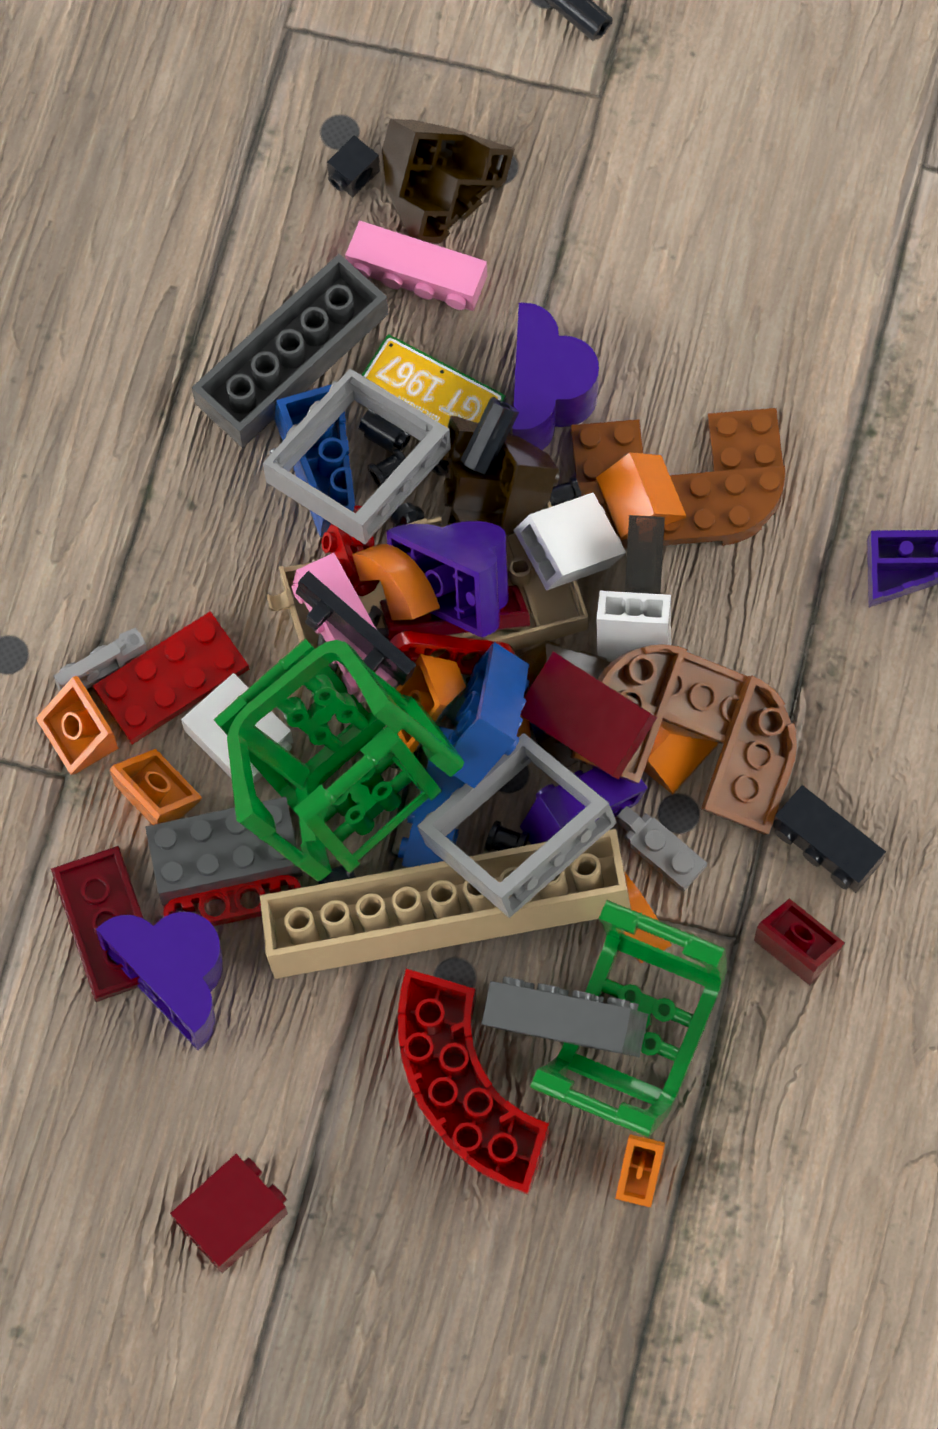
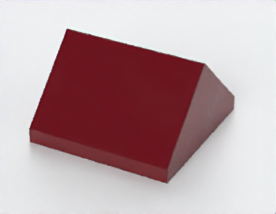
(798, 941)

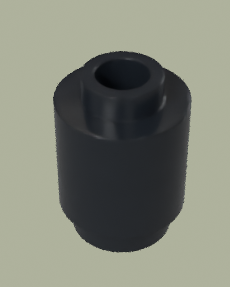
(383, 432)

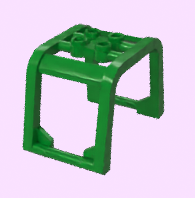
(387, 708)
(356, 794)
(616, 921)

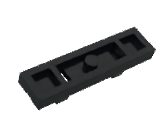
(331, 608)

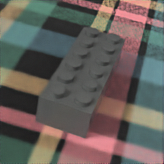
(290, 349)

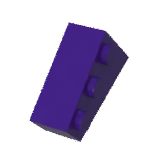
(900, 563)
(558, 807)

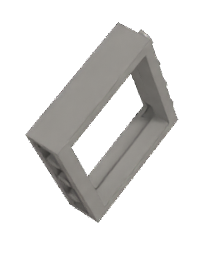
(395, 489)
(548, 859)

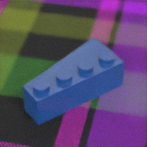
(327, 461)
(490, 713)
(414, 849)

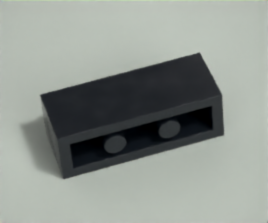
(828, 839)

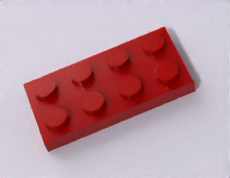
(170, 677)

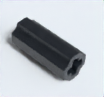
(584, 15)
(489, 436)

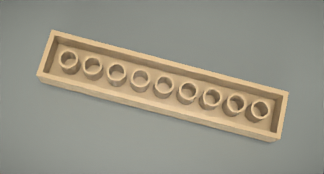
(429, 909)

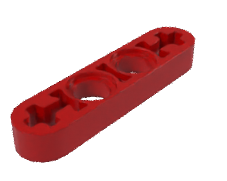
(418, 643)
(231, 897)

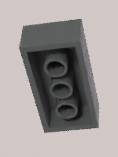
(216, 852)
(567, 1019)

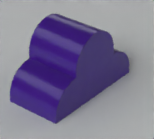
(552, 377)
(464, 568)
(176, 966)

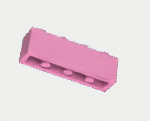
(417, 266)
(332, 575)

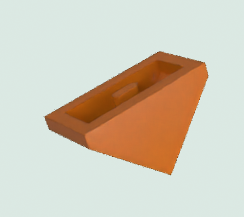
(640, 1170)

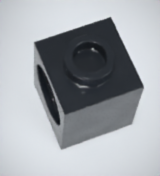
(352, 166)

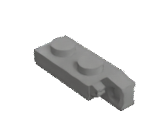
(103, 660)
(661, 848)

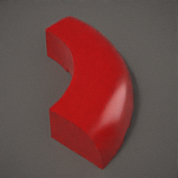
(455, 1089)

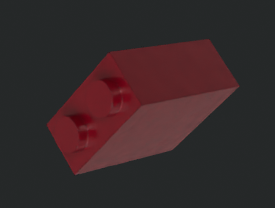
(230, 1212)

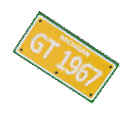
(428, 383)

